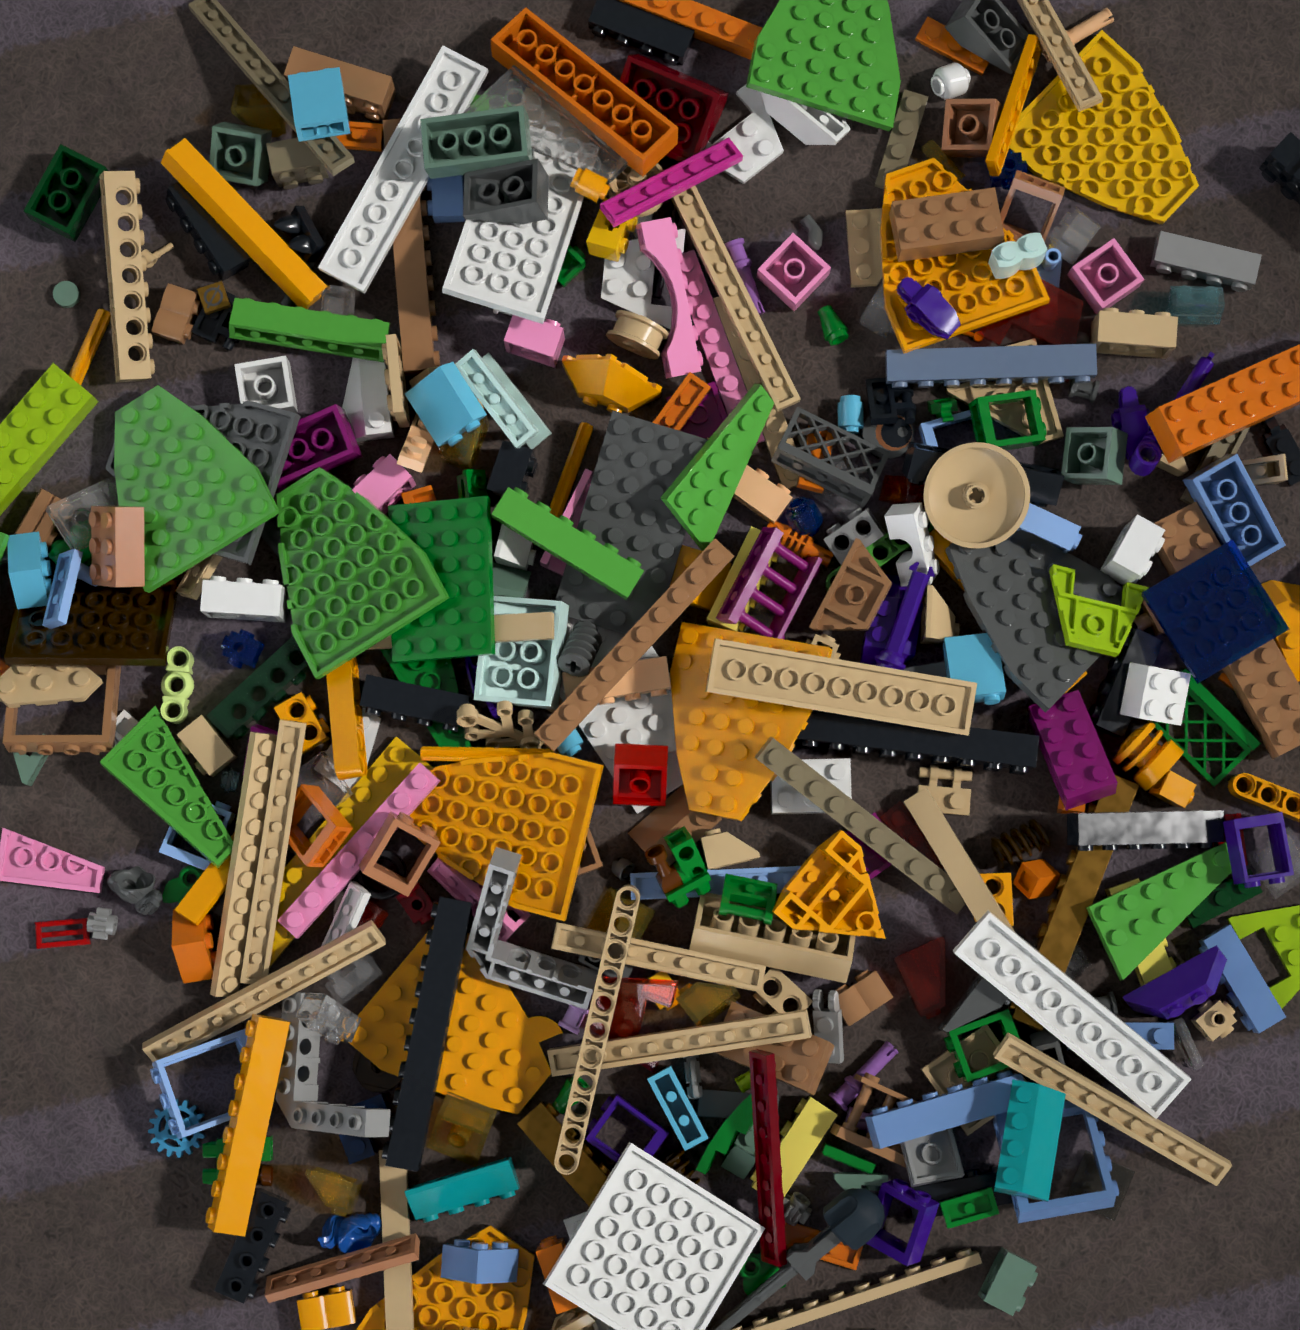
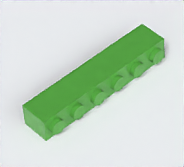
(308, 329)
(567, 543)

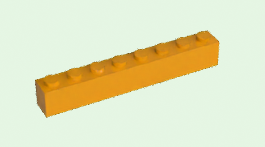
(247, 1125)

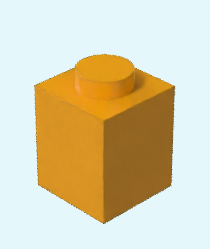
(1174, 790)

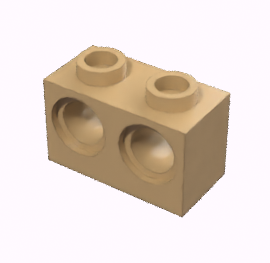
(786, 990)

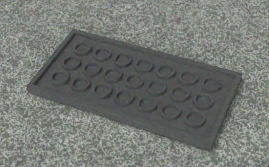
(627, 512)

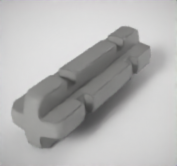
(693, 1077)

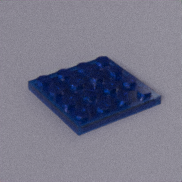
(1215, 611)

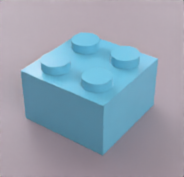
(29, 570)

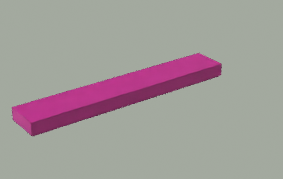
(671, 182)

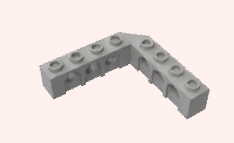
(515, 964)
(299, 1089)

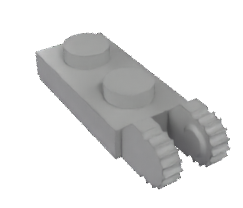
(829, 1023)

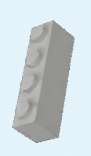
(1205, 261)

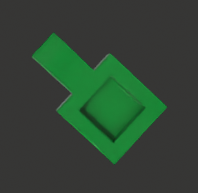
(943, 408)

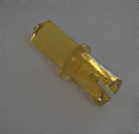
(932, 150)

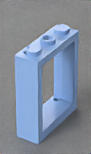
(167, 1097)

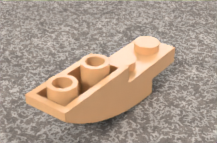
(416, 446)

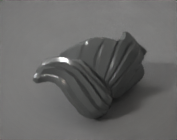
(136, 887)

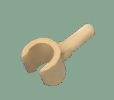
(151, 258)

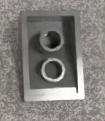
(989, 32)
(507, 193)
(976, 1001)

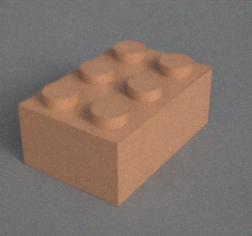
(117, 546)

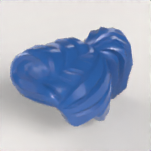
(350, 1232)

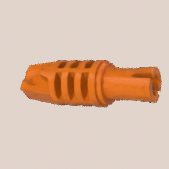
(801, 545)

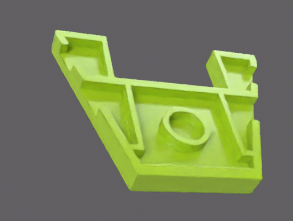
(1090, 622)
(1283, 931)

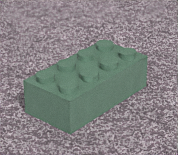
(475, 141)

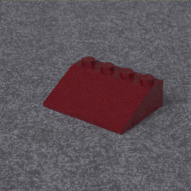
(680, 98)

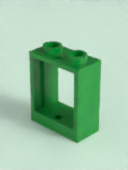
(983, 423)
(953, 1044)

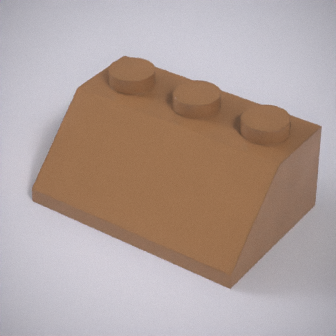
(669, 819)

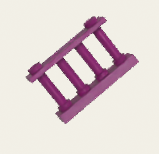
(750, 574)

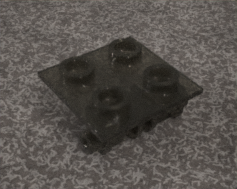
(1088, 1181)

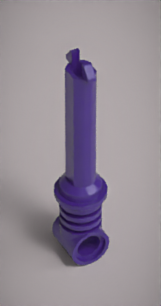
(1149, 445)
(893, 653)

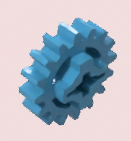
(185, 1142)

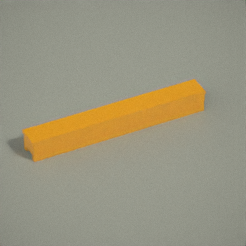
(243, 224)

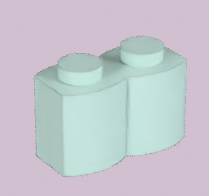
(1019, 255)

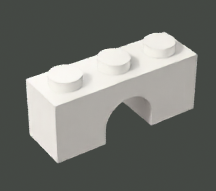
(911, 525)

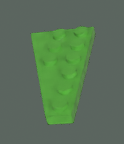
(710, 479)
(161, 777)
(1148, 911)

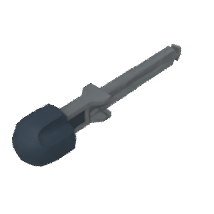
(851, 1219)

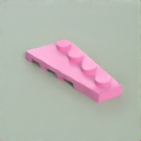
(39, 864)

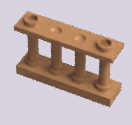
(848, 1130)

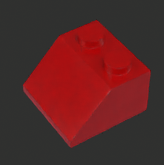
(640, 774)

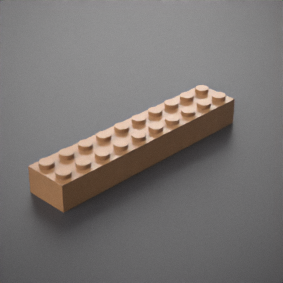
(1259, 678)

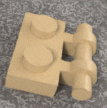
(949, 800)

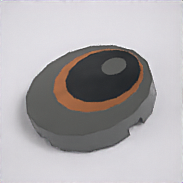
(889, 437)

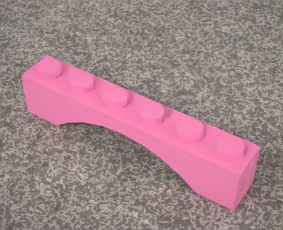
(659, 245)

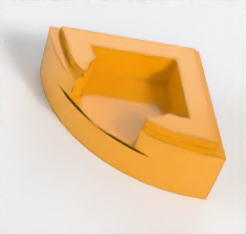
(544, 1027)

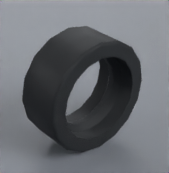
(388, 893)

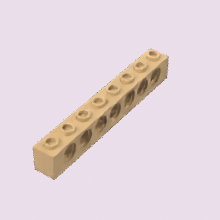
(125, 368)

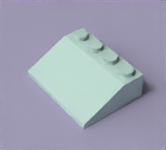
(524, 670)

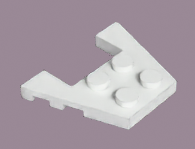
(753, 137)
(631, 283)

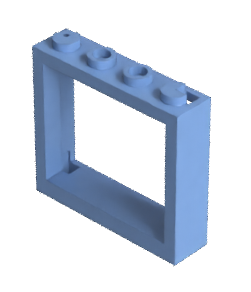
(1073, 1204)

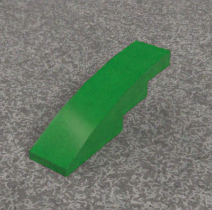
(739, 1121)

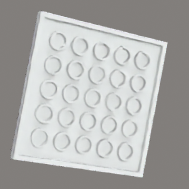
(653, 1249)

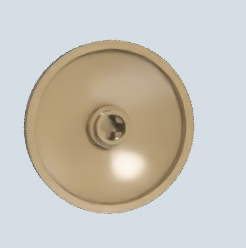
(976, 495)

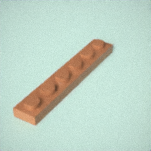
(342, 1268)

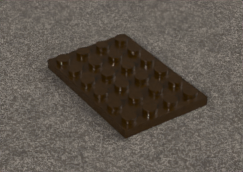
(102, 629)

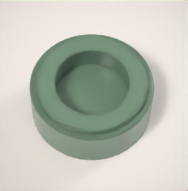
(66, 294)

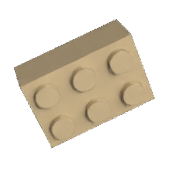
(1134, 333)

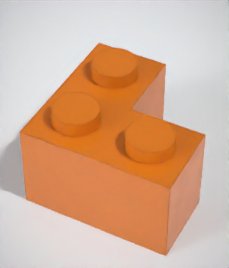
(193, 948)

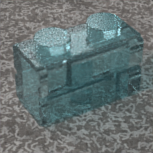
(1196, 304)

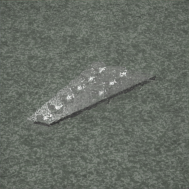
(552, 128)

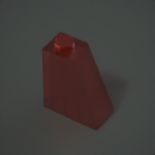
(924, 976)

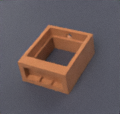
(1035, 187)
(387, 877)

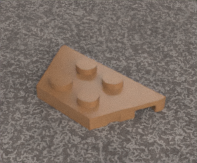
(854, 593)

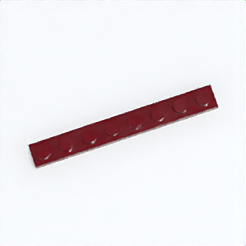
(768, 1156)

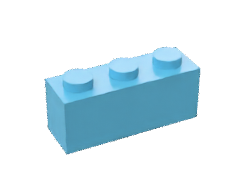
(677, 1108)

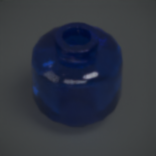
(803, 516)

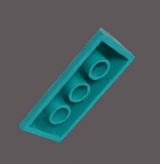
(1030, 1141)
(463, 1188)

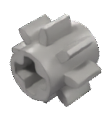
(102, 923)
(796, 1208)

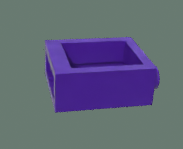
(1279, 848)
(608, 1107)
(894, 1247)

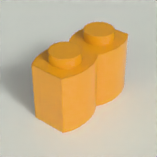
(326, 1310)

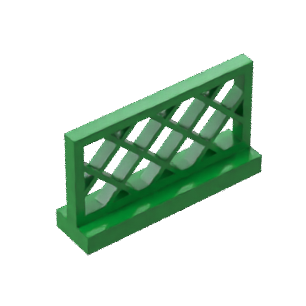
(1224, 719)

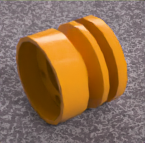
(1148, 755)

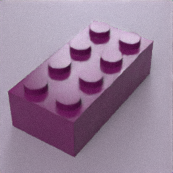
(319, 441)
(1073, 751)

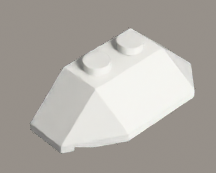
(806, 123)

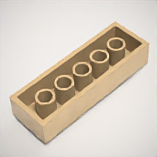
(771, 945)

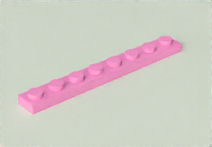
(713, 336)
(345, 863)

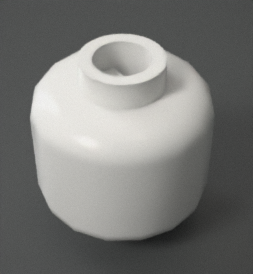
(950, 81)

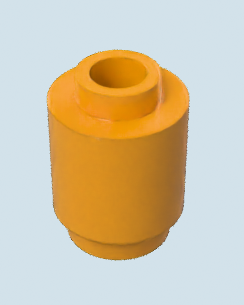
(590, 184)

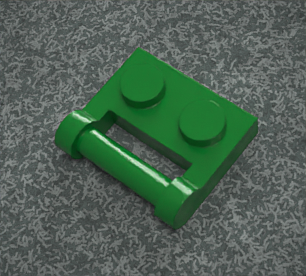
(751, 893)

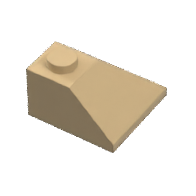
(936, 618)
(725, 850)

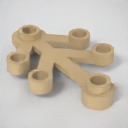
(468, 717)

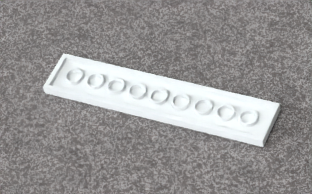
(399, 173)
(1071, 1014)

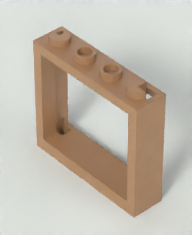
(70, 743)

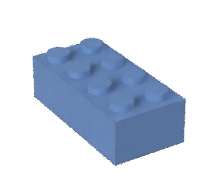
(1234, 508)

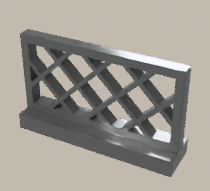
(823, 471)

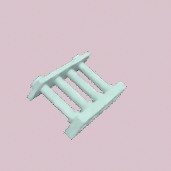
(502, 400)

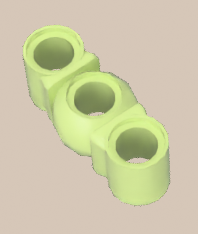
(177, 672)

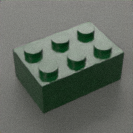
(66, 193)

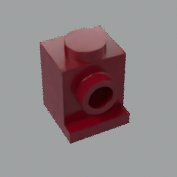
(417, 893)

